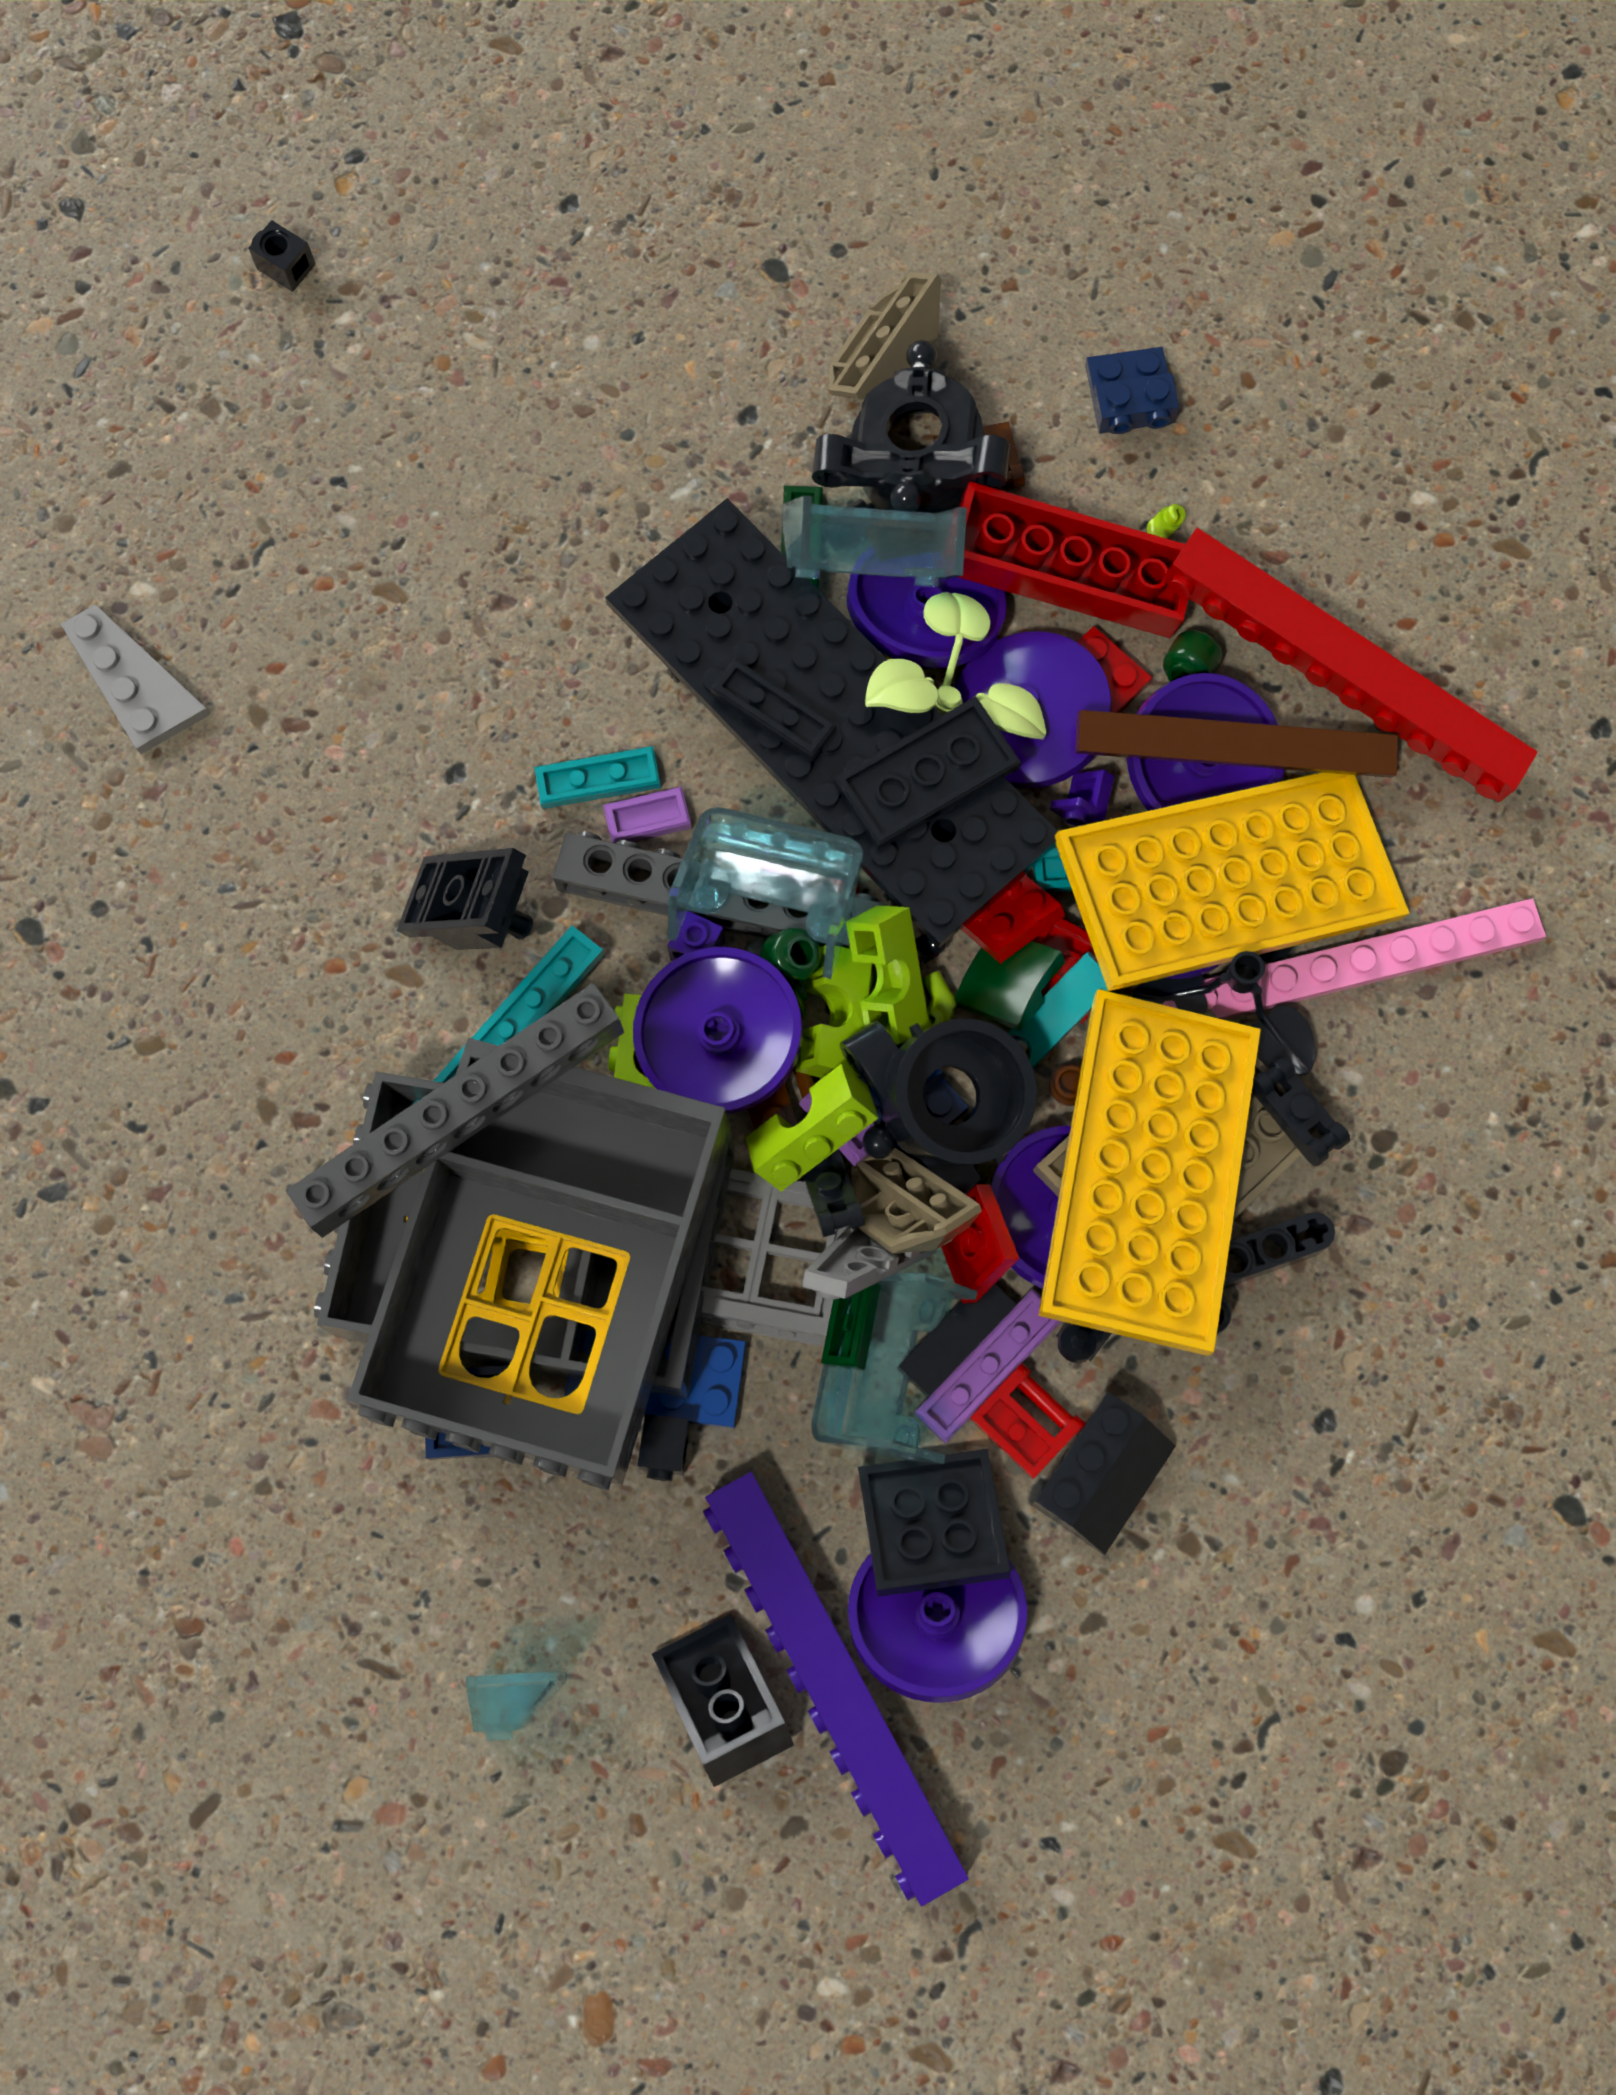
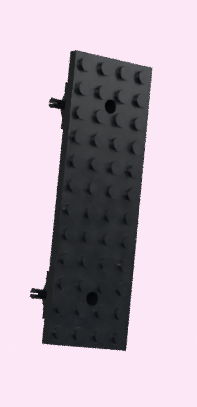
(731, 596)

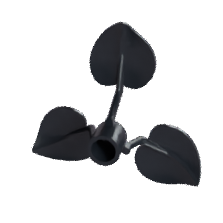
(1282, 1031)

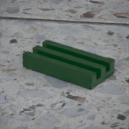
(857, 1328)

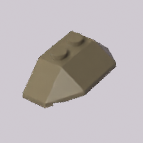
(884, 335)
(909, 1205)

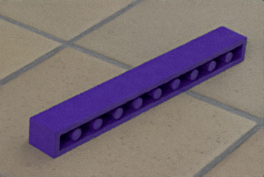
(837, 1690)

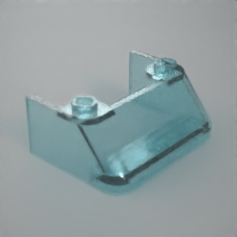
(873, 541)
(772, 865)
(865, 1406)

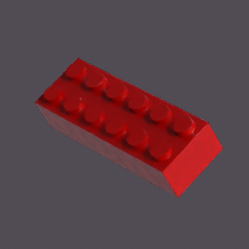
(1070, 560)

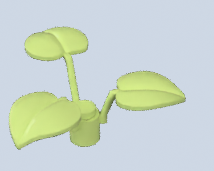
(902, 684)

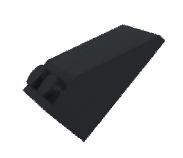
(723, 1700)

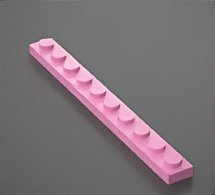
(1383, 958)

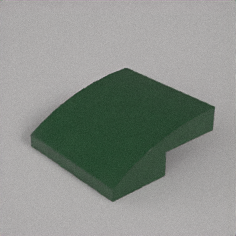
(1011, 989)

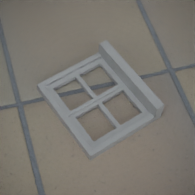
(758, 1314)

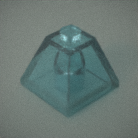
(509, 1700)

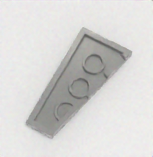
(135, 685)
(854, 1264)

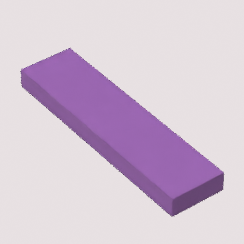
(986, 1368)

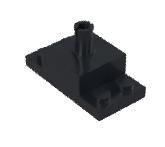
(468, 899)

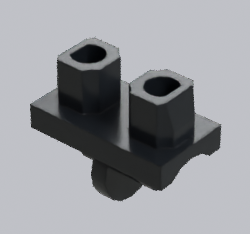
(1079, 1342)

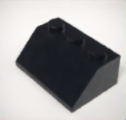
(1104, 1473)

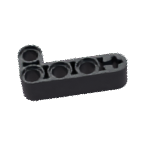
(1257, 1263)

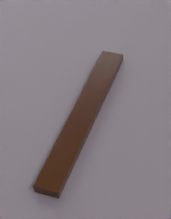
(1236, 743)

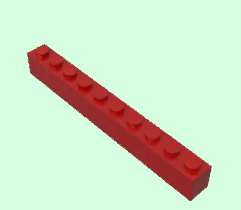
(1349, 666)

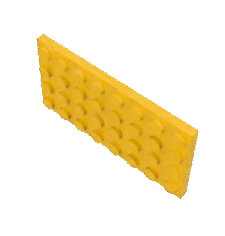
(1229, 877)
(1151, 1174)

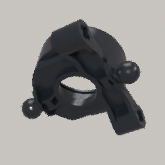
(917, 479)
(986, 1054)

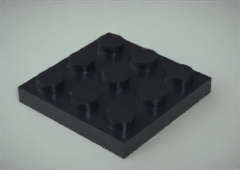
(933, 1523)

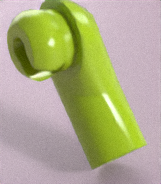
(1166, 521)
(942, 1003)

